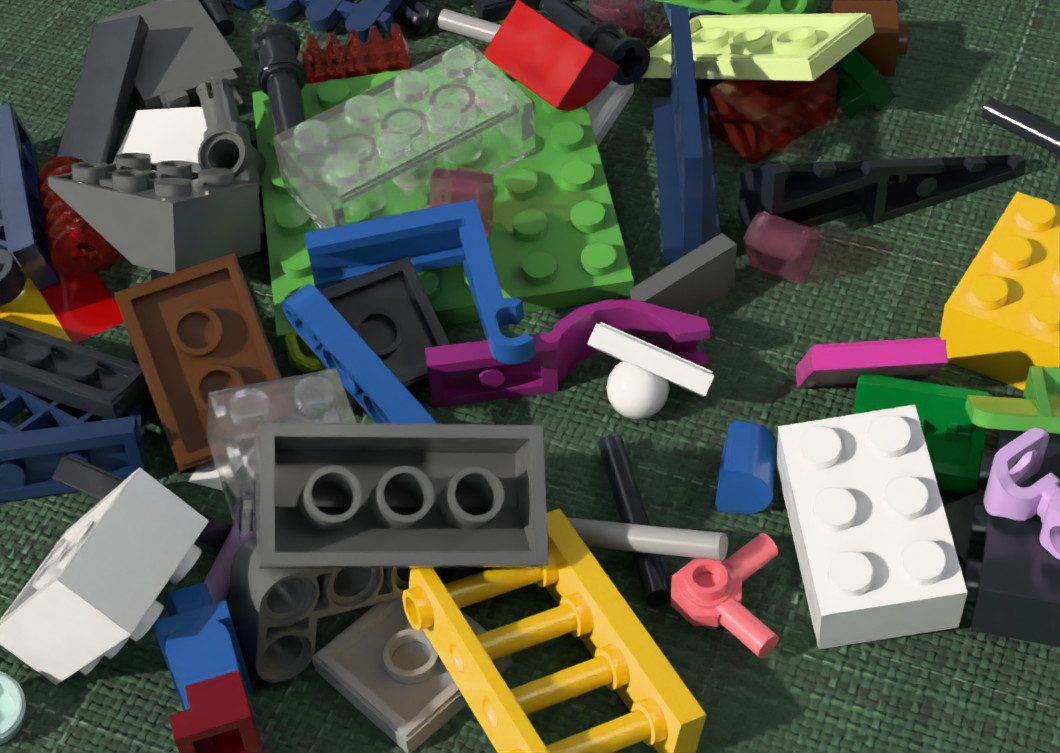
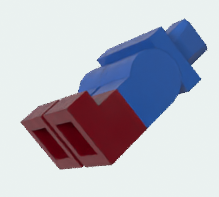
(207, 675)

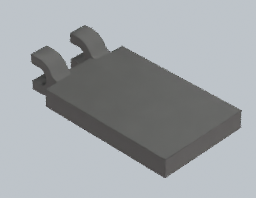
(180, 54)

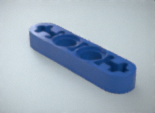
(357, 364)

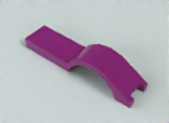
(471, 375)

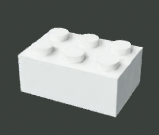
(869, 527)
(103, 579)

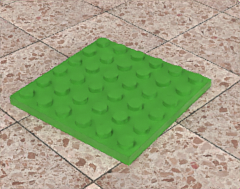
(550, 233)

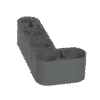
(280, 608)

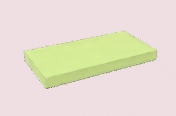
(766, 45)

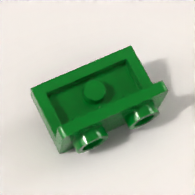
(950, 436)

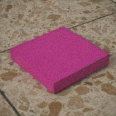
(843, 362)

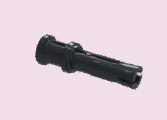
(604, 37)
(280, 74)

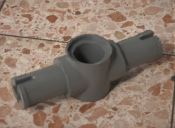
(228, 137)

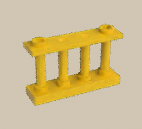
(587, 608)

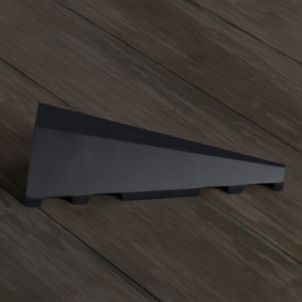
(879, 188)

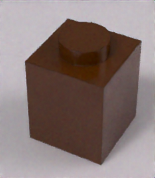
(889, 36)

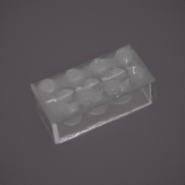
(384, 144)

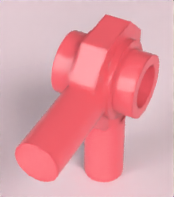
(711, 594)

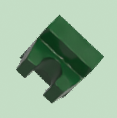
(863, 85)

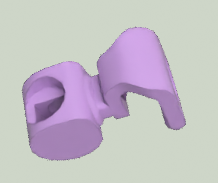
(1011, 501)

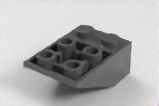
(164, 210)

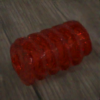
(356, 57)
(71, 240)

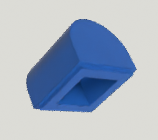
(746, 469)

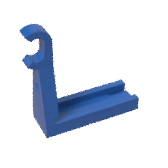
(432, 241)

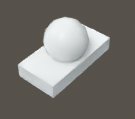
(641, 381)

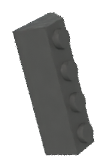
(399, 495)

